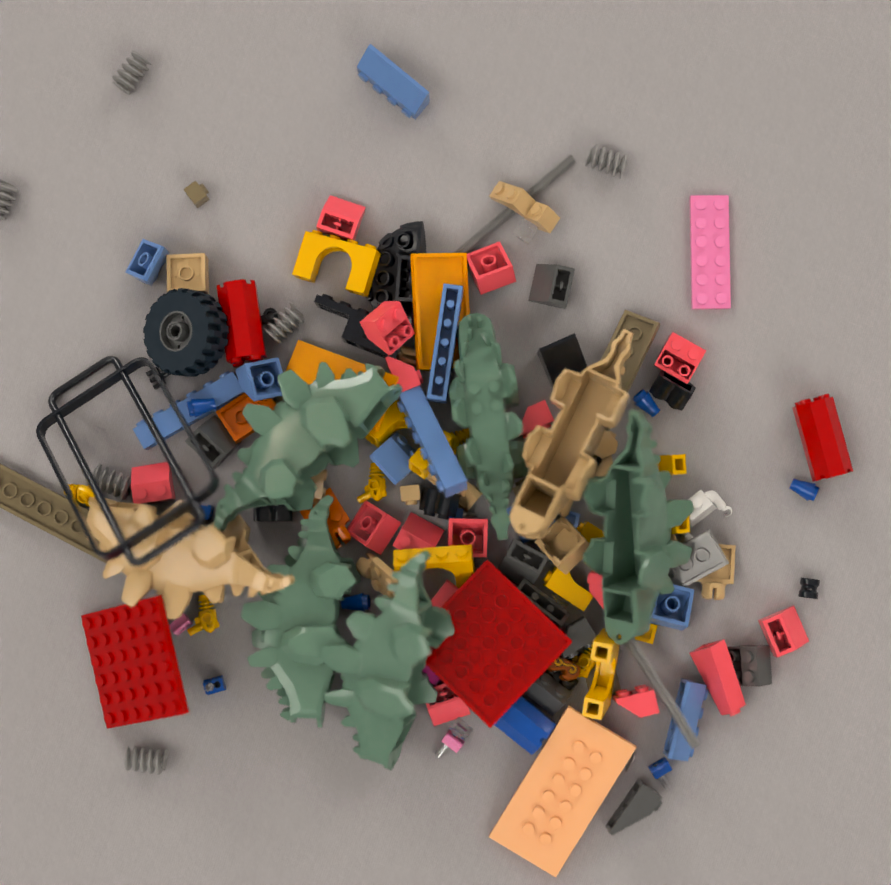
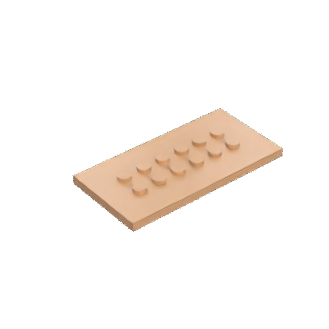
(562, 791)

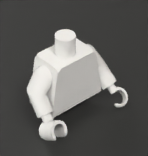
(704, 505)

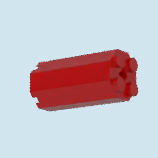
(244, 321)
(822, 437)

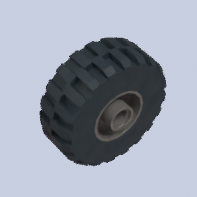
(185, 332)

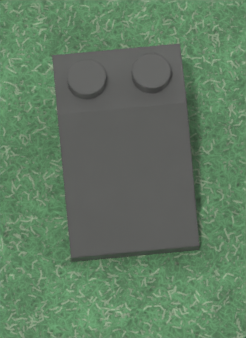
(636, 806)

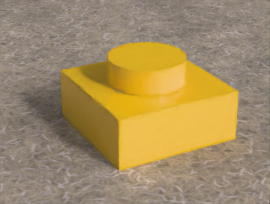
(649, 636)

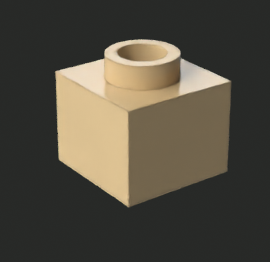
(410, 494)

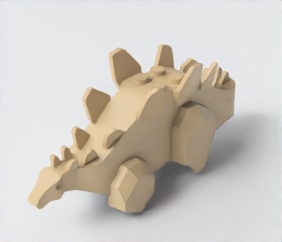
(563, 456)
(196, 563)

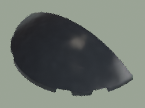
(393, 272)

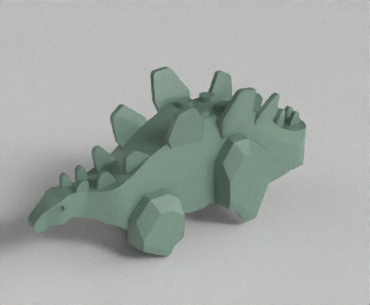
(481, 402)
(303, 435)
(637, 533)
(302, 619)
(386, 664)

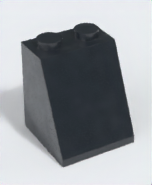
(560, 356)

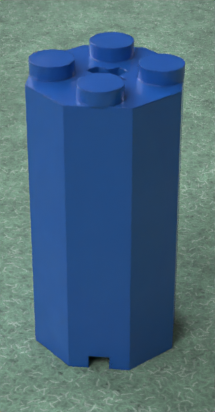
(526, 725)

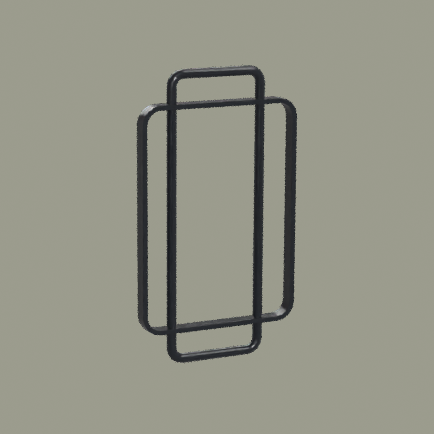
(193, 500)

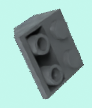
(551, 285)
(214, 440)
(522, 562)
(581, 634)
(751, 664)
(551, 691)

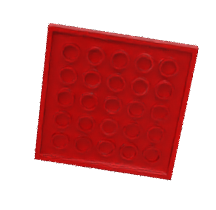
(497, 644)
(135, 663)

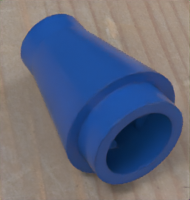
(646, 403)
(200, 406)
(804, 489)
(357, 602)

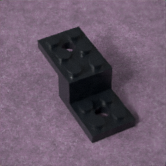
(353, 332)

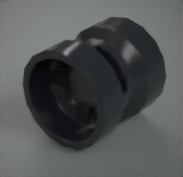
(809, 583)

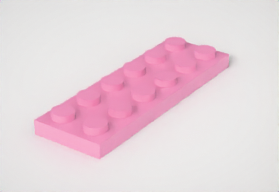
(710, 252)

